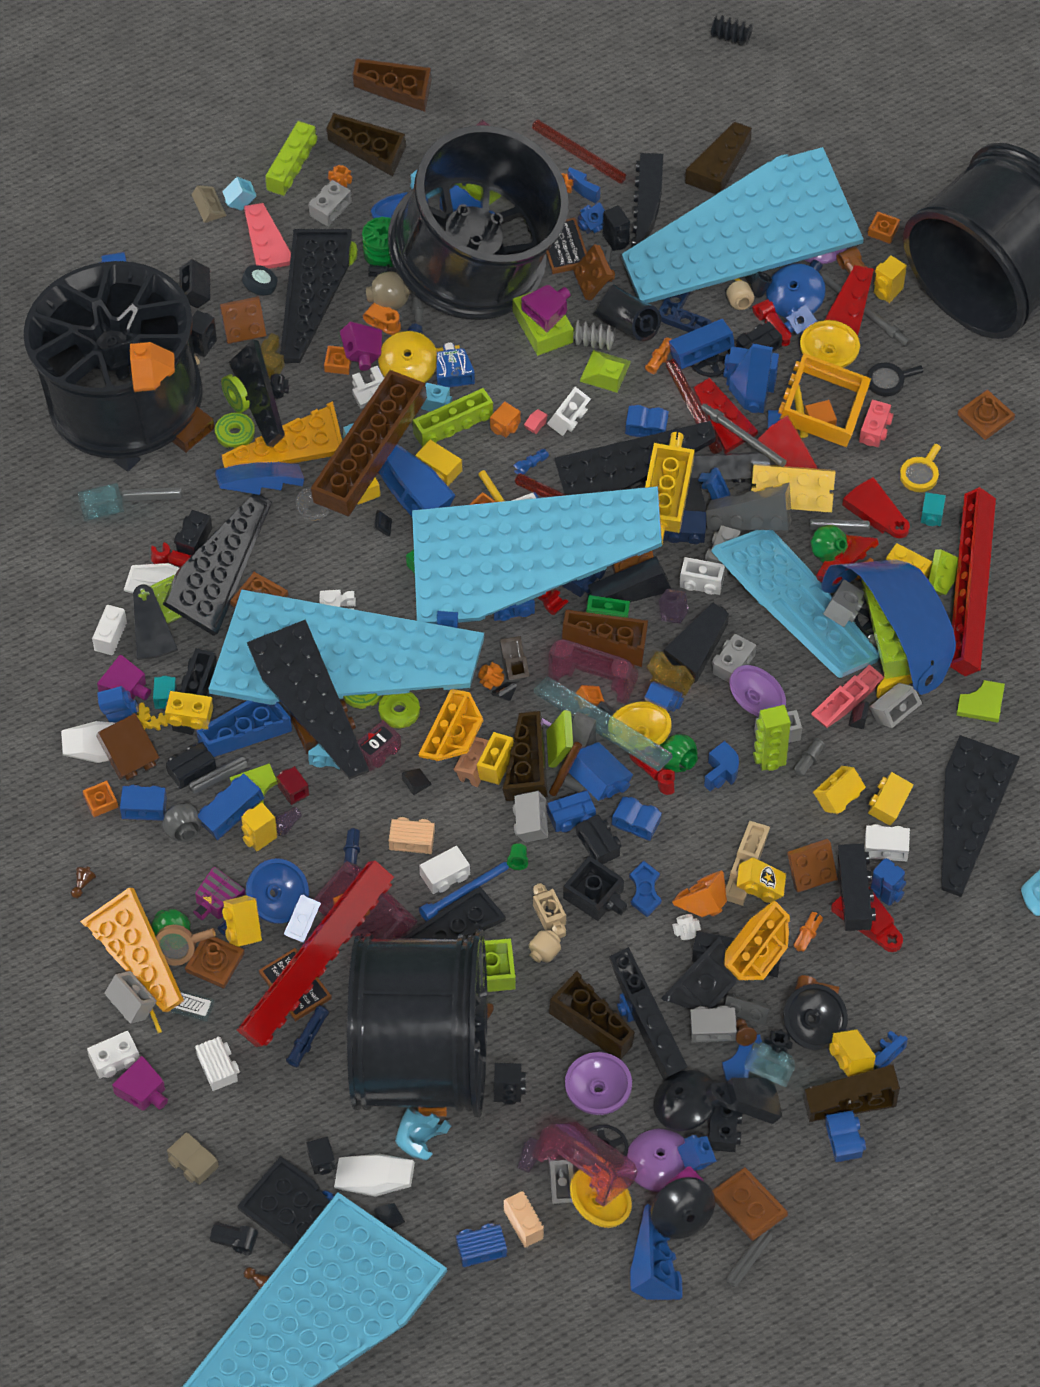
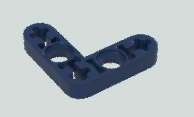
(678, 313)

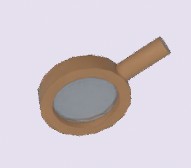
(179, 943)

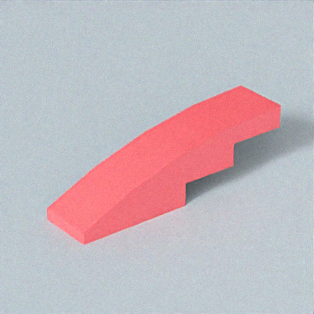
(848, 696)

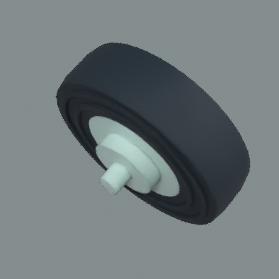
(259, 280)

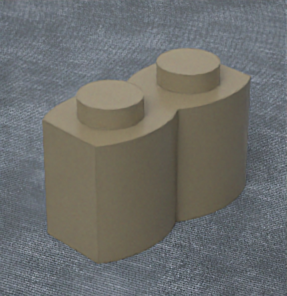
(192, 1159)

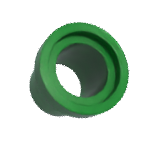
(518, 857)

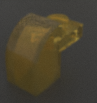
(273, 361)
(672, 676)

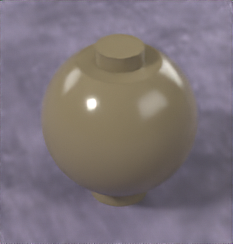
(388, 291)

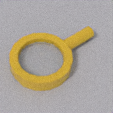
(920, 473)

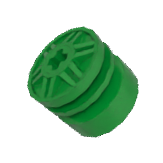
(376, 241)

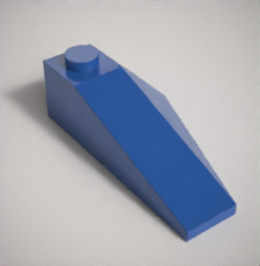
(752, 378)
(652, 1265)

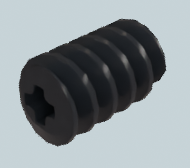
(731, 31)

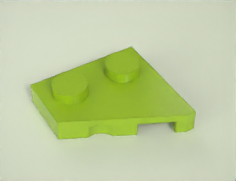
(943, 571)

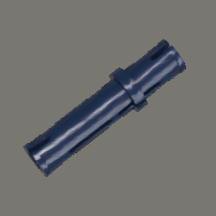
(303, 1043)

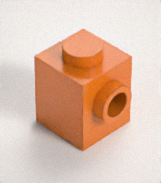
(505, 420)

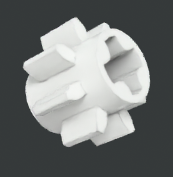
(686, 927)

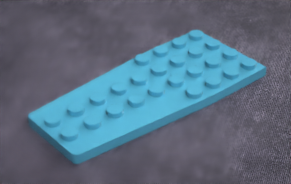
(795, 599)

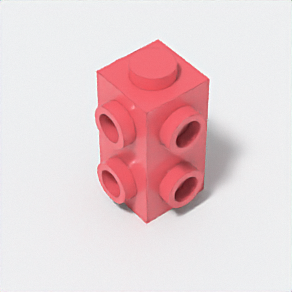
(875, 424)

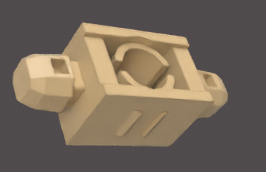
(548, 898)

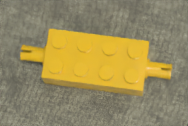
(671, 473)

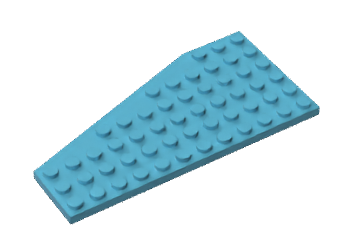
(757, 224)
(517, 550)
(358, 648)
(324, 1304)

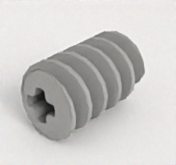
(594, 335)

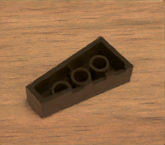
(368, 142)
(527, 760)
(591, 1017)

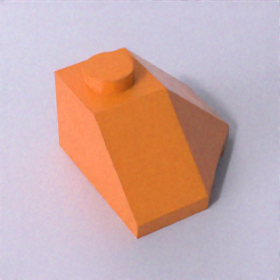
(150, 365)
(704, 897)

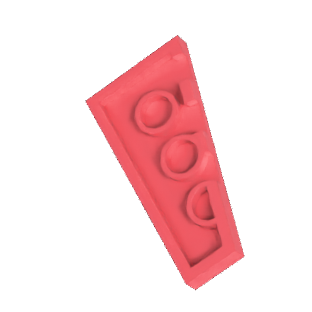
(266, 240)

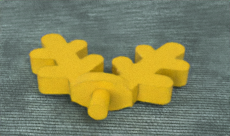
(144, 716)

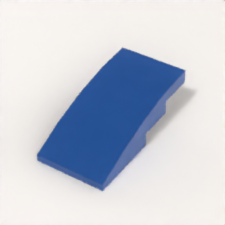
(253, 476)

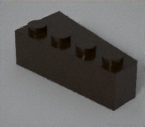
(718, 162)
(857, 1093)

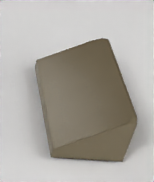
(208, 203)

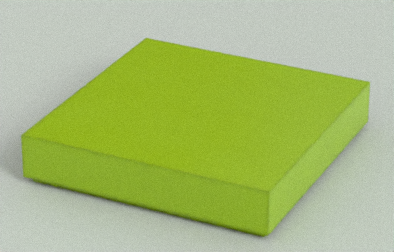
(559, 739)

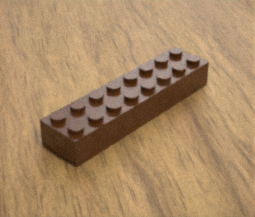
(369, 443)

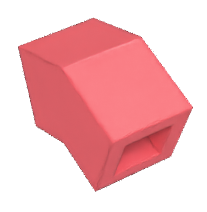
(536, 421)

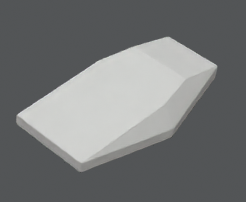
(148, 575)
(82, 742)
(373, 1174)

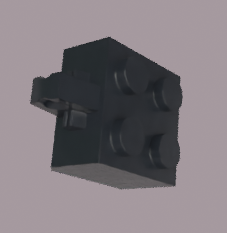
(595, 889)

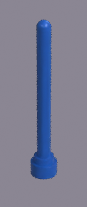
(430, 910)

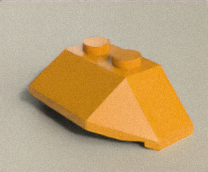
(453, 728)
(759, 944)

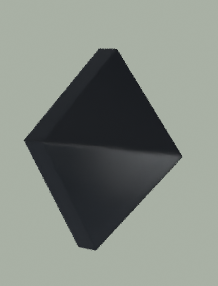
(127, 463)
(383, 523)
(505, 691)

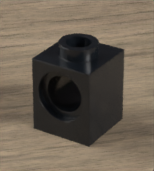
(321, 1156)

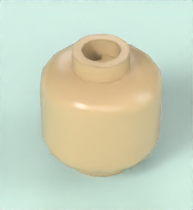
(740, 295)
(544, 946)

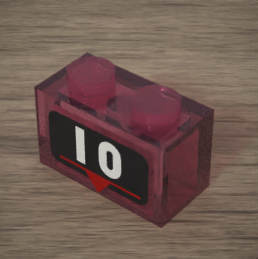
(379, 745)

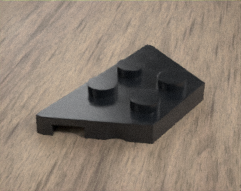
(704, 981)

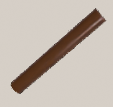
(565, 768)

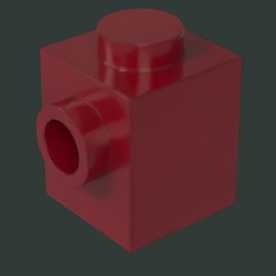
(292, 785)

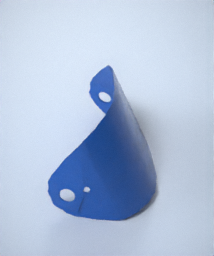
(911, 610)

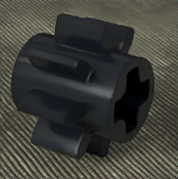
(279, 385)
(779, 1041)

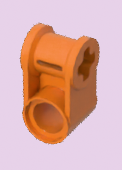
(383, 318)

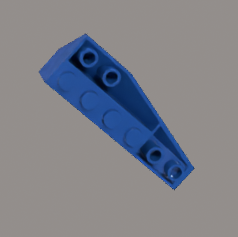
(414, 482)

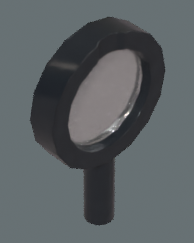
(888, 378)

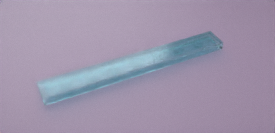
(606, 725)

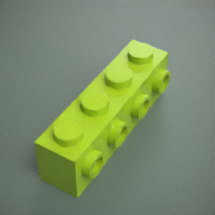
(291, 158)
(453, 417)
(772, 738)

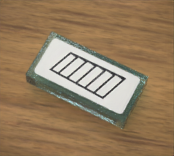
(194, 1006)

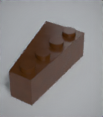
(394, 81)
(607, 633)

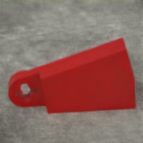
(786, 442)
(873, 504)
(881, 928)

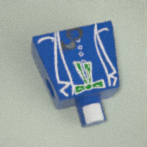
(454, 367)

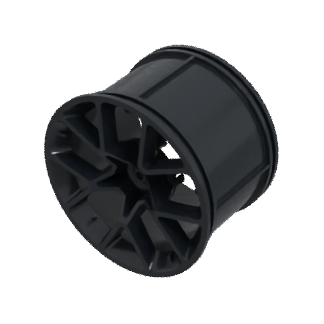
(981, 242)
(467, 266)
(95, 319)
(417, 1022)

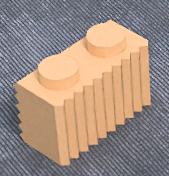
(411, 835)
(523, 1219)

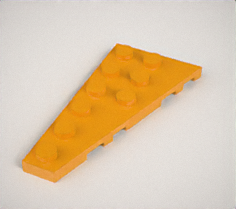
(304, 440)
(132, 943)

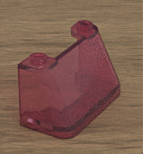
(568, 656)
(386, 920)
(606, 1166)

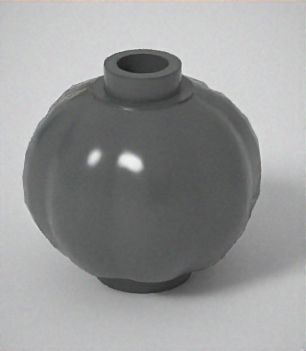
(184, 820)

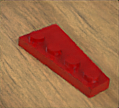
(852, 299)
(710, 393)

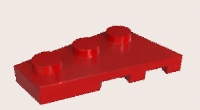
(856, 550)

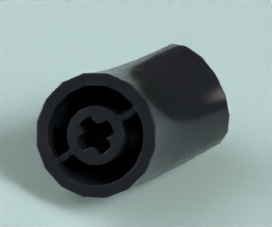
(629, 314)

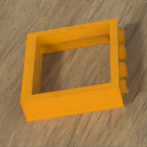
(835, 375)

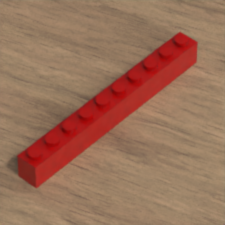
(972, 580)
(315, 954)

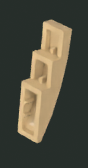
(751, 846)

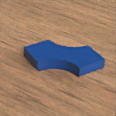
(644, 879)
(736, 1065)

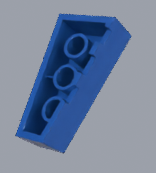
(244, 726)

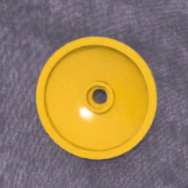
(833, 338)
(419, 365)
(647, 720)
(584, 1200)

